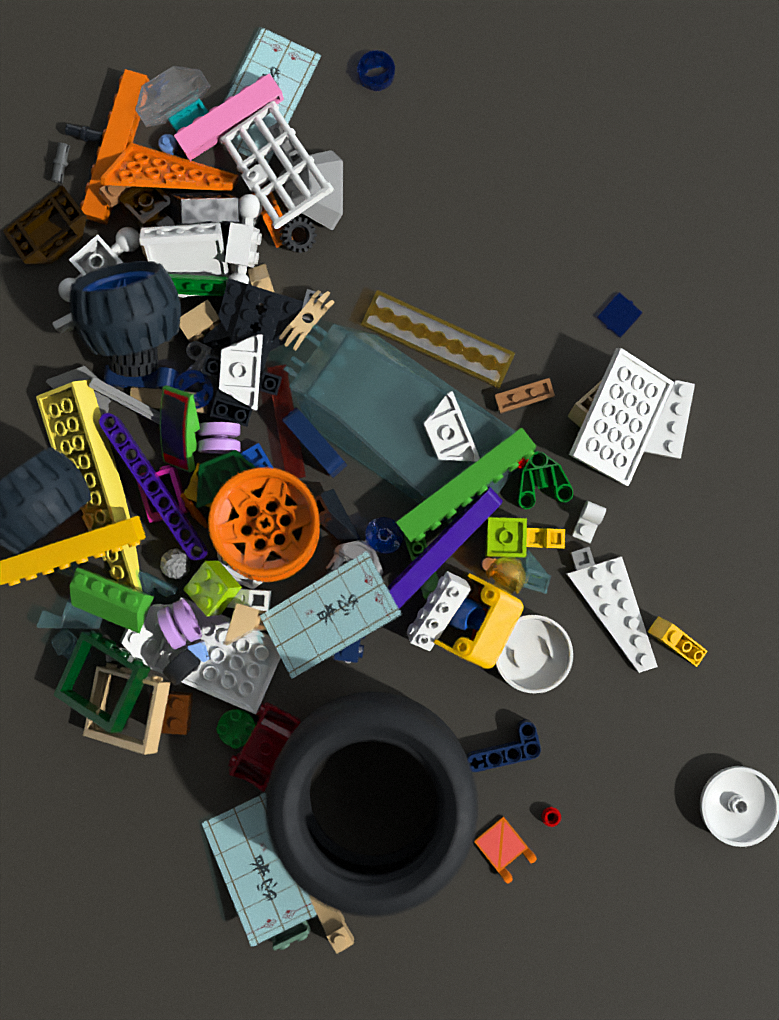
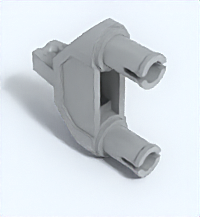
(351, 550)

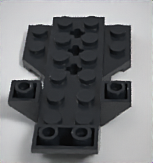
(237, 315)

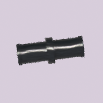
(84, 133)

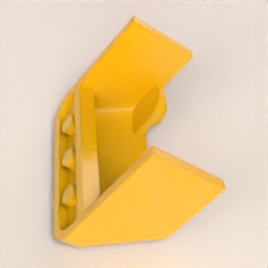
(494, 630)

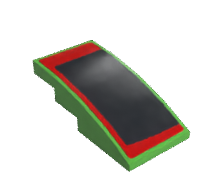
(177, 428)

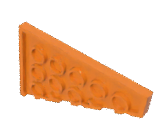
(151, 168)

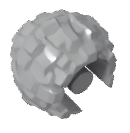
(175, 563)

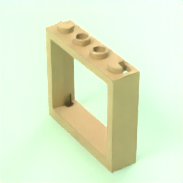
(156, 715)

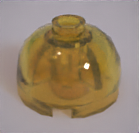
(508, 574)

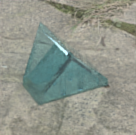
(536, 576)

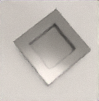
(582, 558)

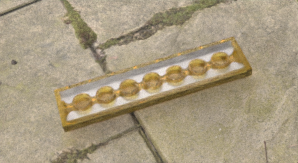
(438, 339)

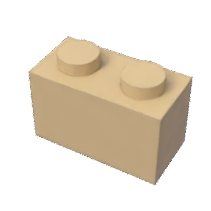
(199, 321)

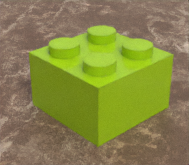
(212, 588)

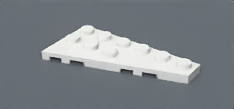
(613, 601)

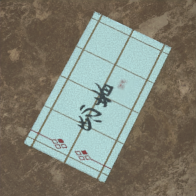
(289, 67)
(330, 615)
(256, 881)

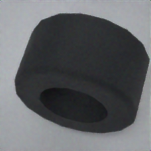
(181, 666)

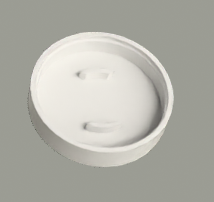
(536, 655)

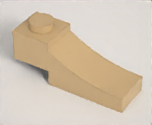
(334, 926)

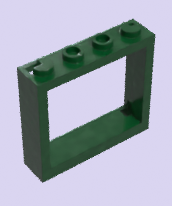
(129, 695)

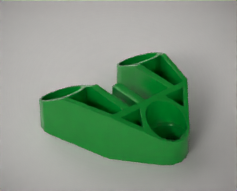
(557, 478)

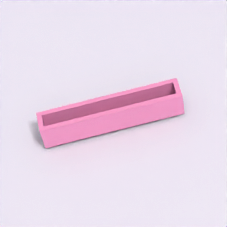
(220, 120)

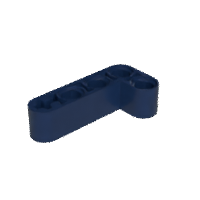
(155, 380)
(314, 442)
(502, 750)

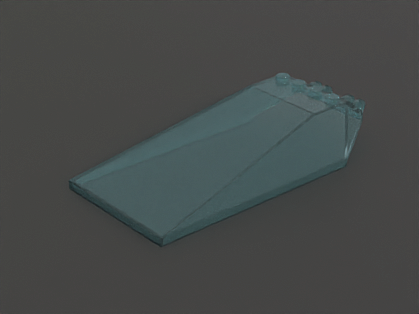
(374, 406)

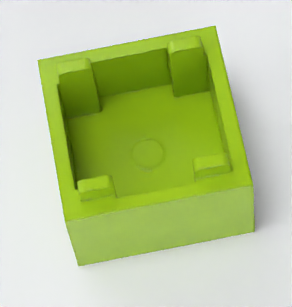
(506, 537)

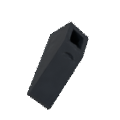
(334, 517)

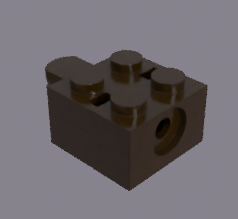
(147, 207)

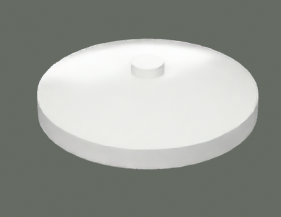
(739, 806)

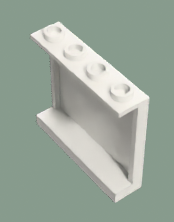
(187, 249)

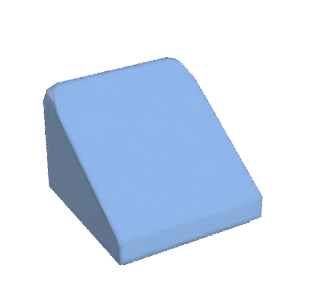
(200, 650)

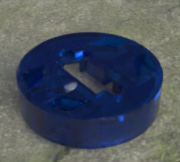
(375, 62)
(188, 381)

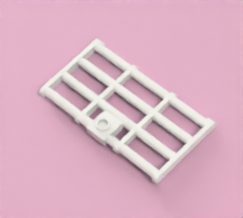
(261, 173)

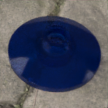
(384, 527)

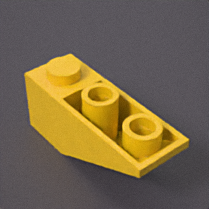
(677, 641)

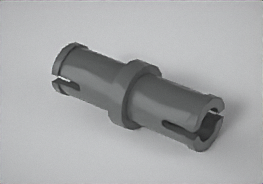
(60, 163)

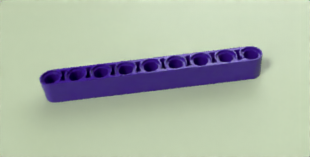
(145, 481)
(443, 546)

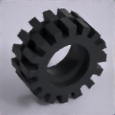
(308, 239)

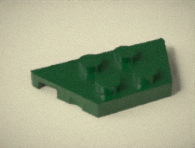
(216, 473)

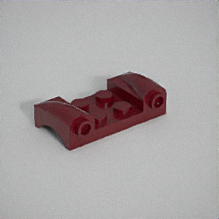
(263, 745)

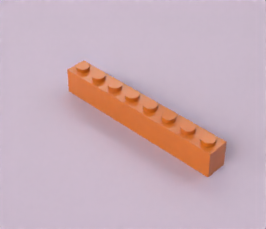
(116, 138)

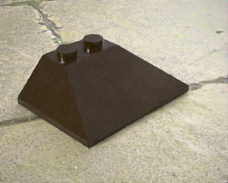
(48, 229)

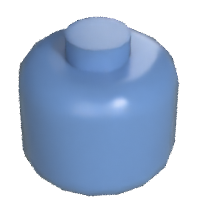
(168, 144)

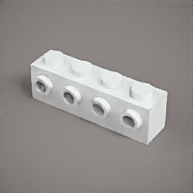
(438, 611)

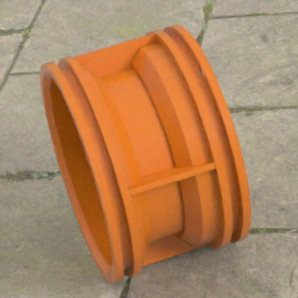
(238, 496)

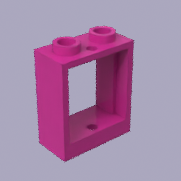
(164, 471)

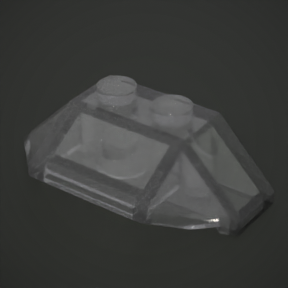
(170, 94)

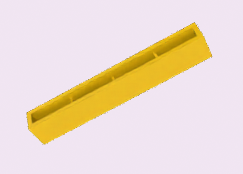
(70, 550)

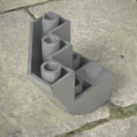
(330, 208)

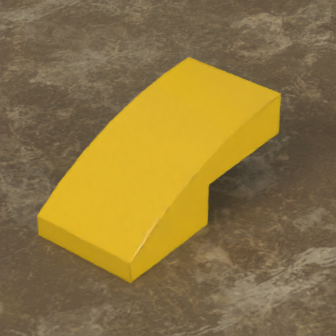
(545, 538)

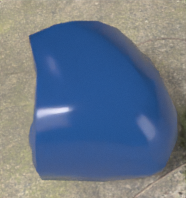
(468, 616)

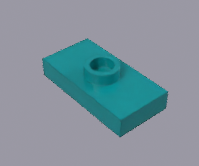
(188, 115)

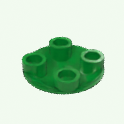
(235, 727)

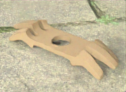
(300, 326)

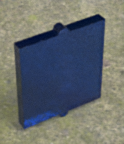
(619, 315)

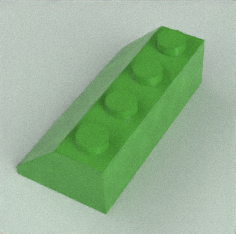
(109, 599)

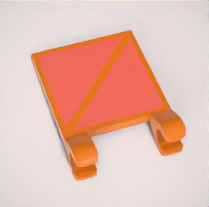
(502, 846)

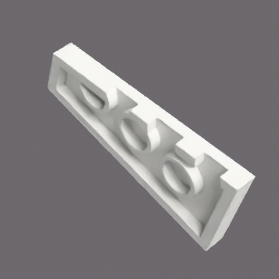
(671, 425)

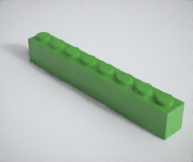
(466, 485)

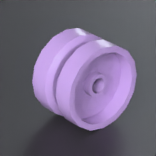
(218, 437)
(179, 624)

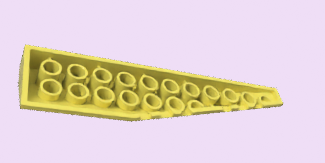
(74, 430)

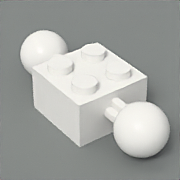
(244, 238)
(98, 255)

